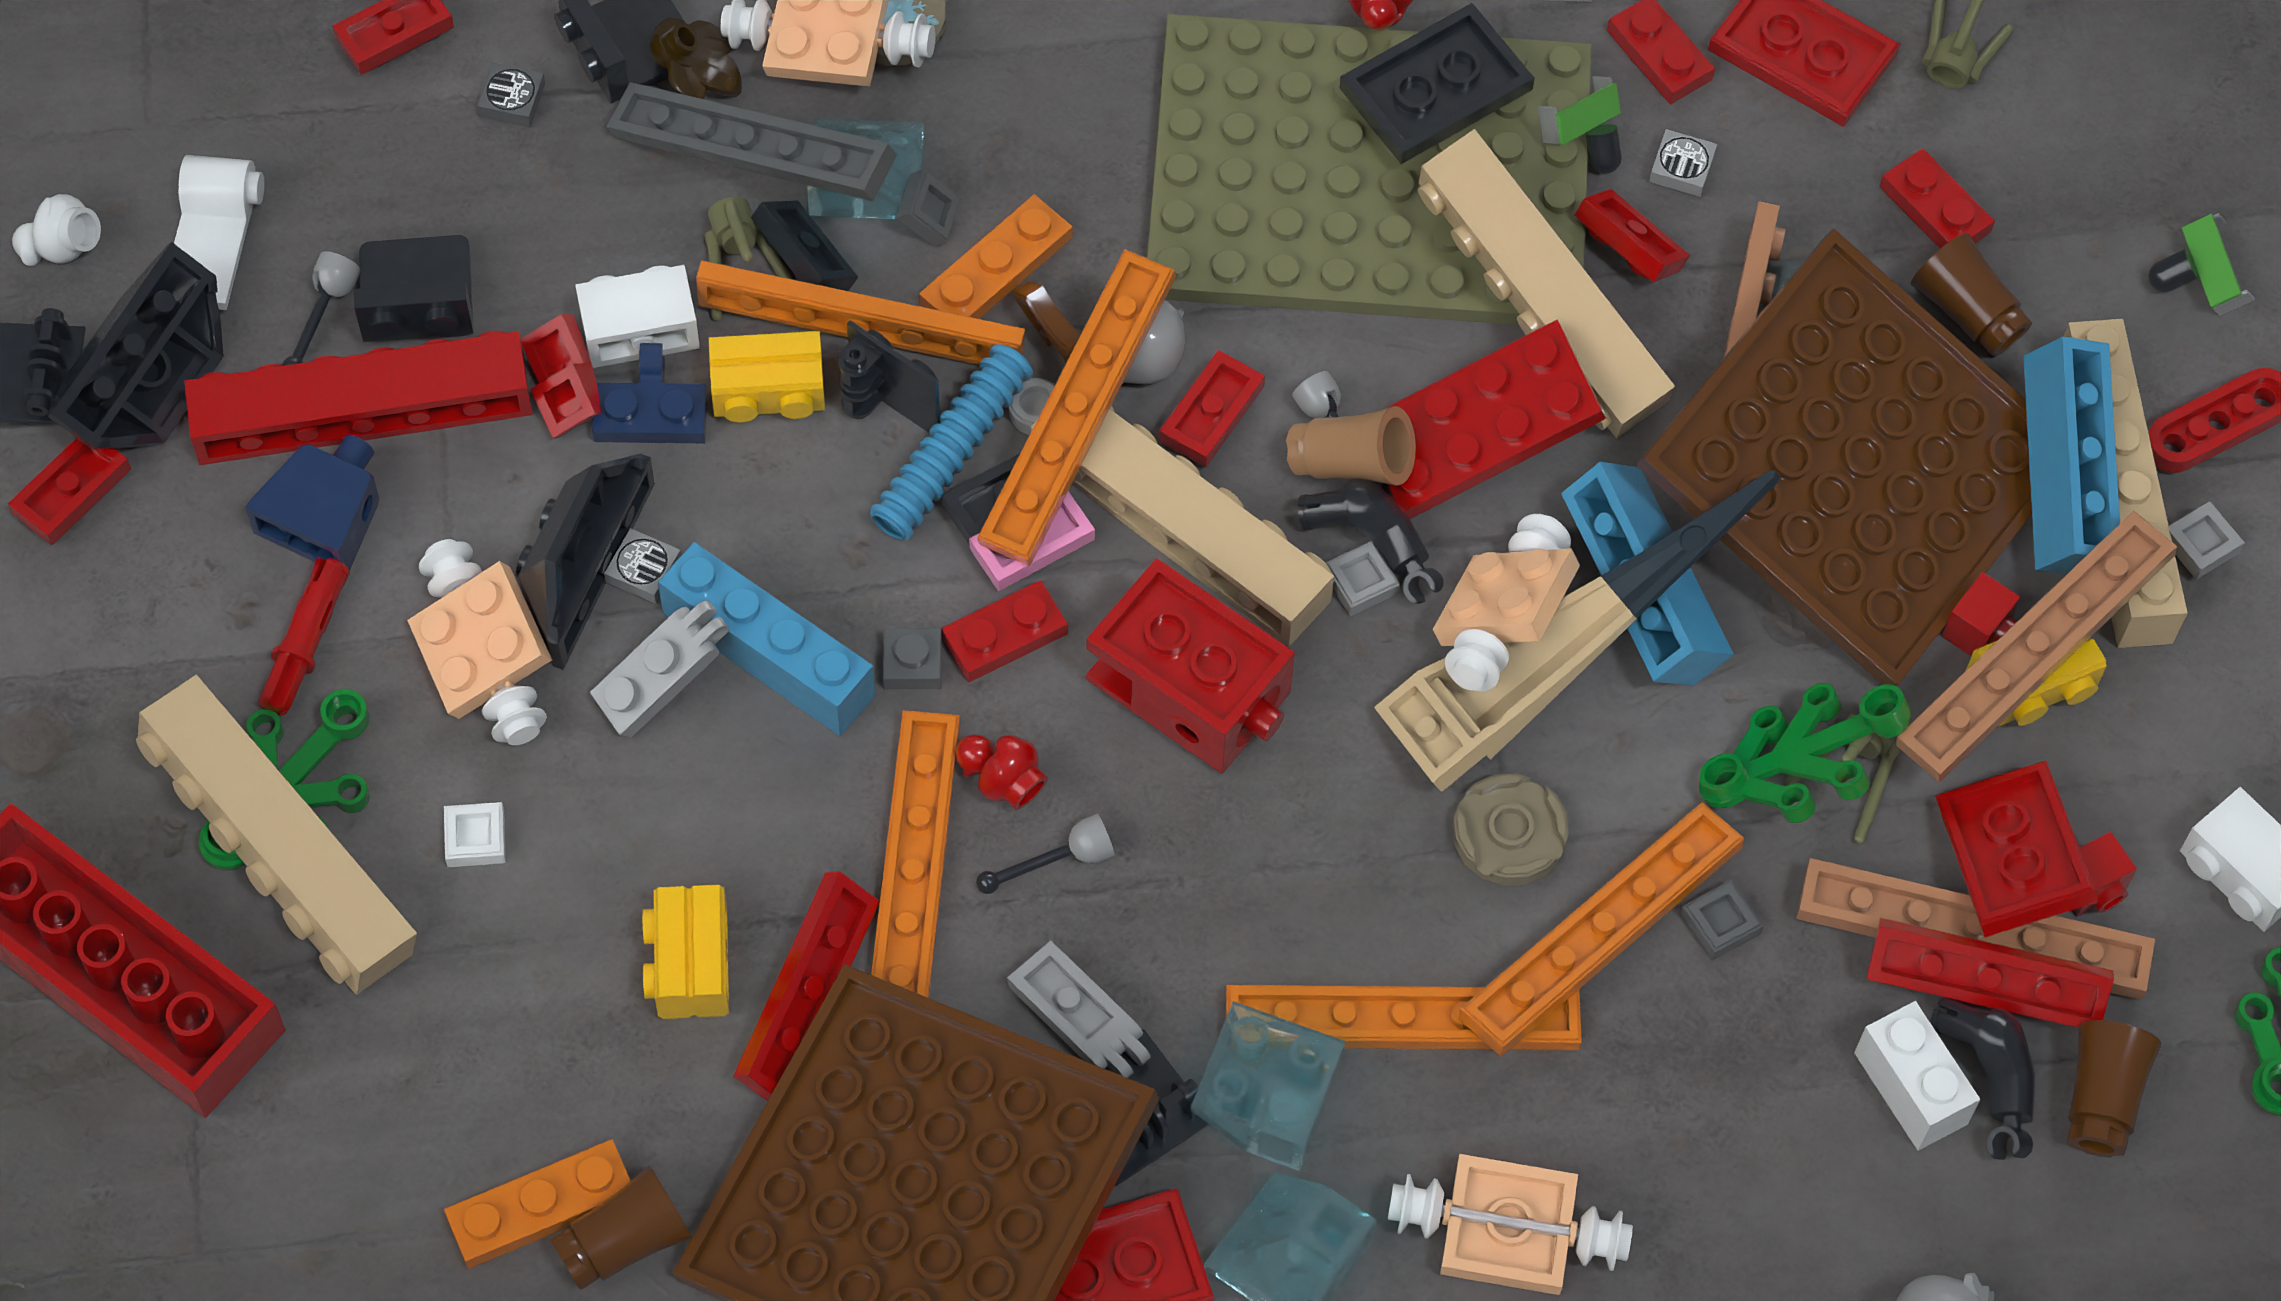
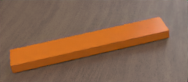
(831, 309)
(1076, 407)
(916, 850)
(1600, 929)
(1398, 1016)

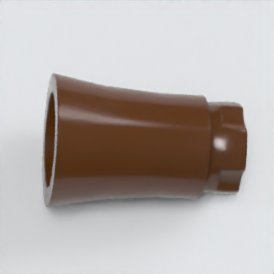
(1972, 295)
(2109, 1085)
(621, 1231)

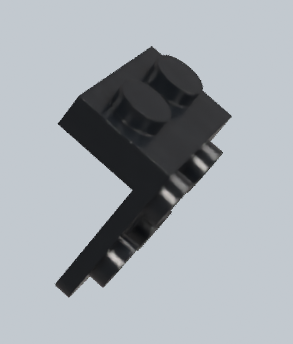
(615, 40)
(414, 288)

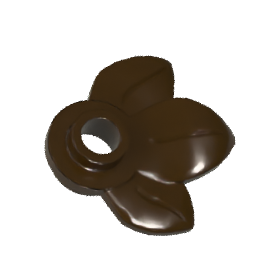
(696, 58)

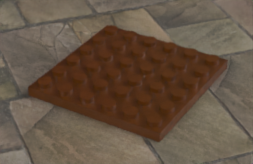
(1888, 449)
(916, 1161)

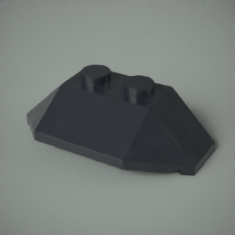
(134, 369)
(576, 544)

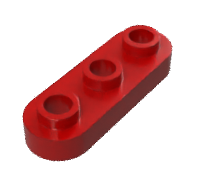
(2231, 406)

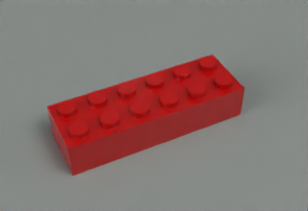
(126, 969)

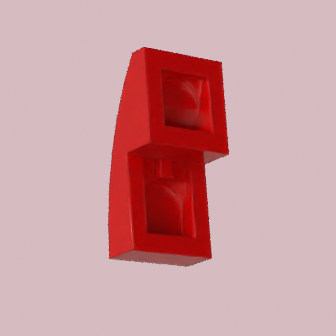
(565, 375)

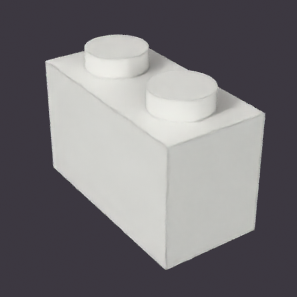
(637, 310)
(2241, 855)
(1916, 1075)

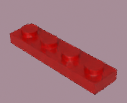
(821, 948)
(1988, 974)

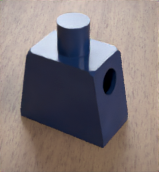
(318, 502)

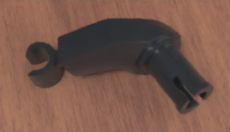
(1380, 519)
(2008, 1064)

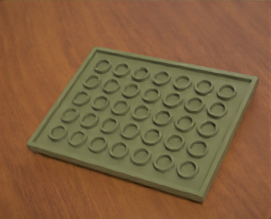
(1296, 203)

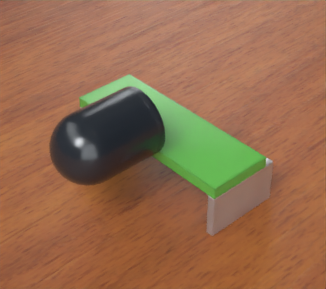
(1586, 118)
(2207, 262)

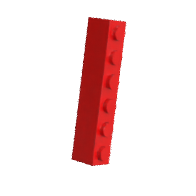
(359, 396)

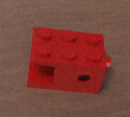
(1191, 666)

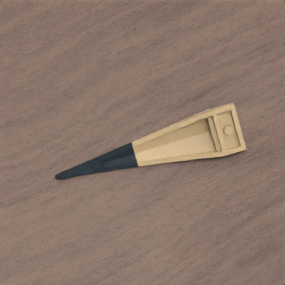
(1457, 727)

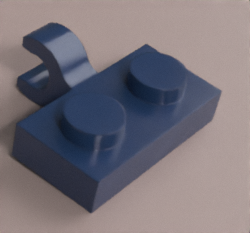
(651, 408)

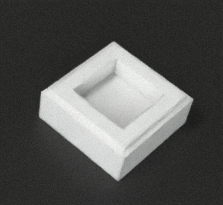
(474, 834)

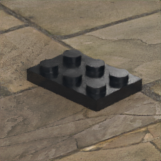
(1436, 83)

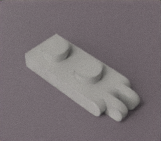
(660, 667)
(1078, 1010)

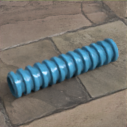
(951, 442)

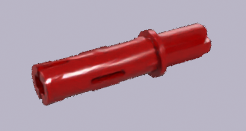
(303, 635)

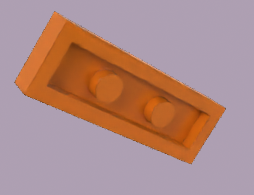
(999, 261)
(535, 1204)

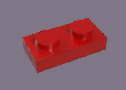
(390, 30)
(1660, 49)
(1935, 200)
(1632, 235)
(1211, 408)
(68, 489)
(1004, 631)

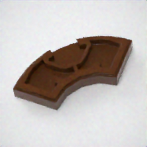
(1046, 318)

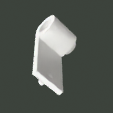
(216, 212)

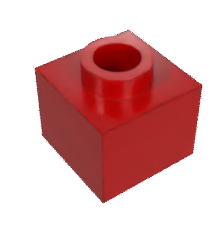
(1981, 615)
(2109, 871)

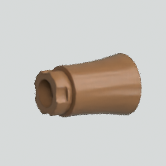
(1362, 446)

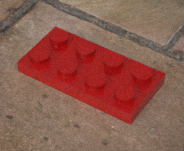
(1494, 416)

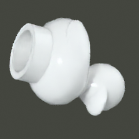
(59, 232)

